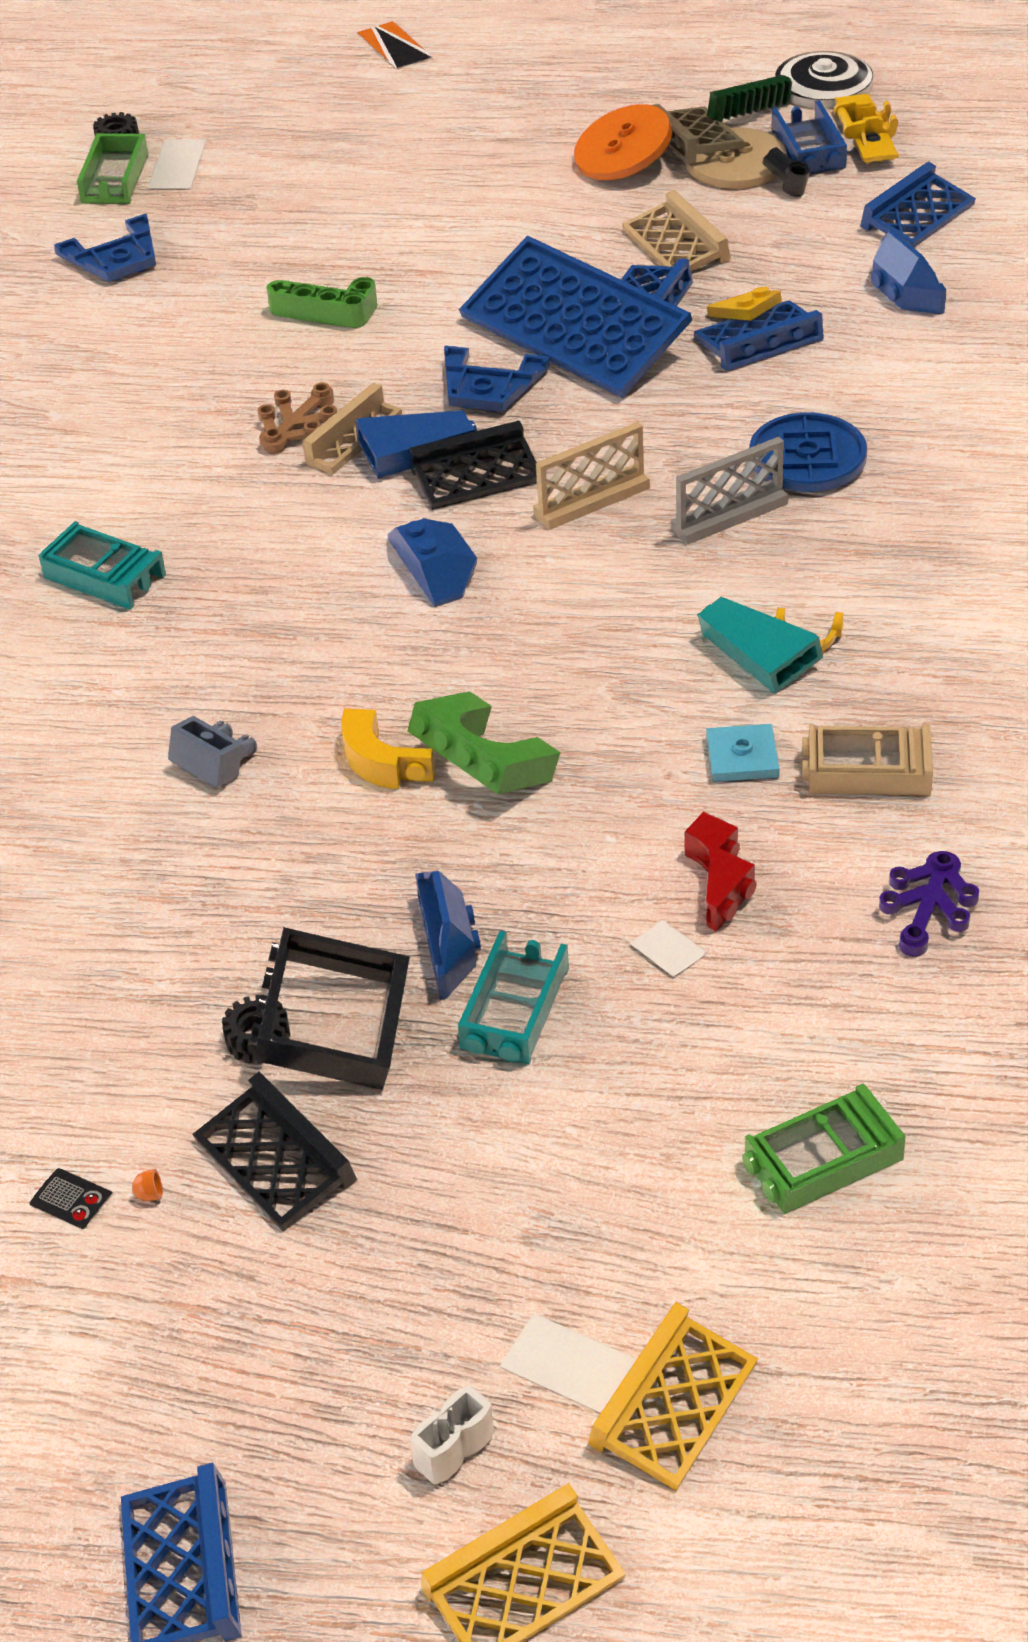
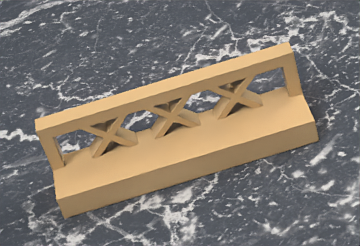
(341, 429)

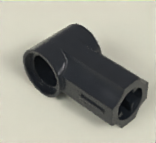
(792, 173)

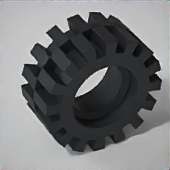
(116, 124)
(244, 1017)

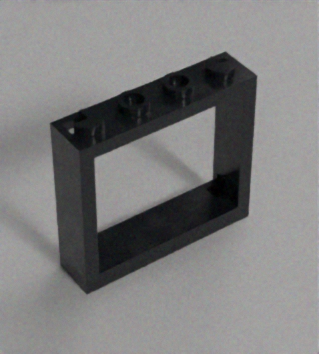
(341, 958)

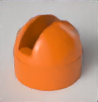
(148, 1186)

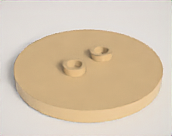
(737, 167)

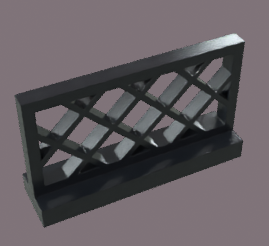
(469, 450)
(302, 1138)

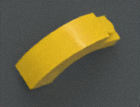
(377, 761)

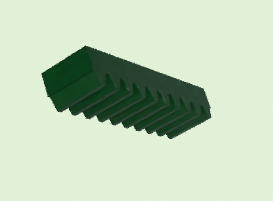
(749, 98)

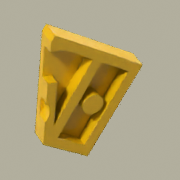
(745, 306)

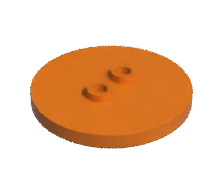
(623, 142)

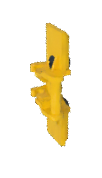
(868, 127)

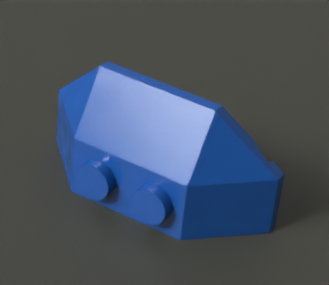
(906, 276)
(435, 558)
(447, 930)

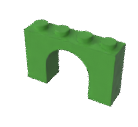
(453, 730)

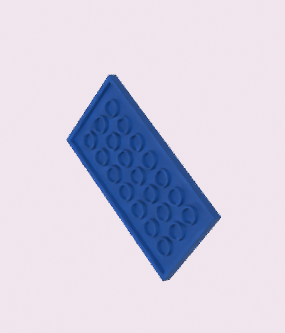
(576, 315)

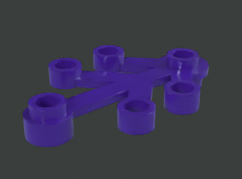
(941, 868)

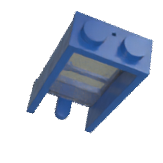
(811, 141)

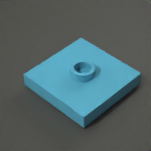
(742, 752)

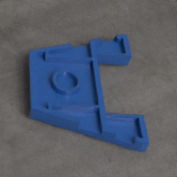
(114, 258)
(488, 387)

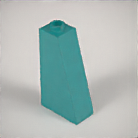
(760, 643)

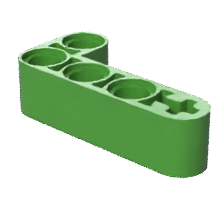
(324, 304)

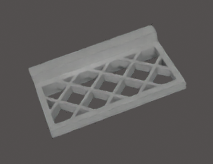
(733, 507)

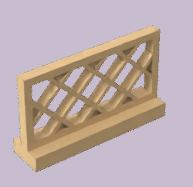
(692, 226)
(595, 492)

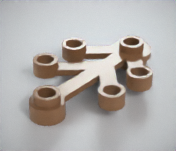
(275, 439)

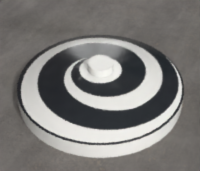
(825, 76)

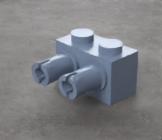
(208, 750)

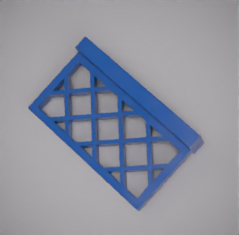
(903, 195)
(669, 288)
(763, 336)
(216, 1559)

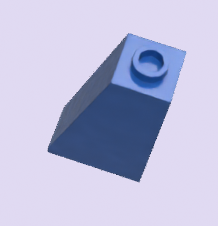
(389, 438)

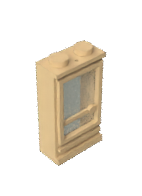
(868, 760)

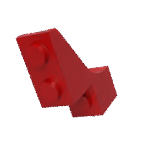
(730, 878)

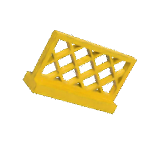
(639, 1384)
(507, 1540)

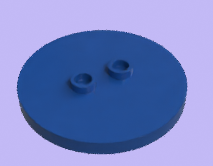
(817, 452)

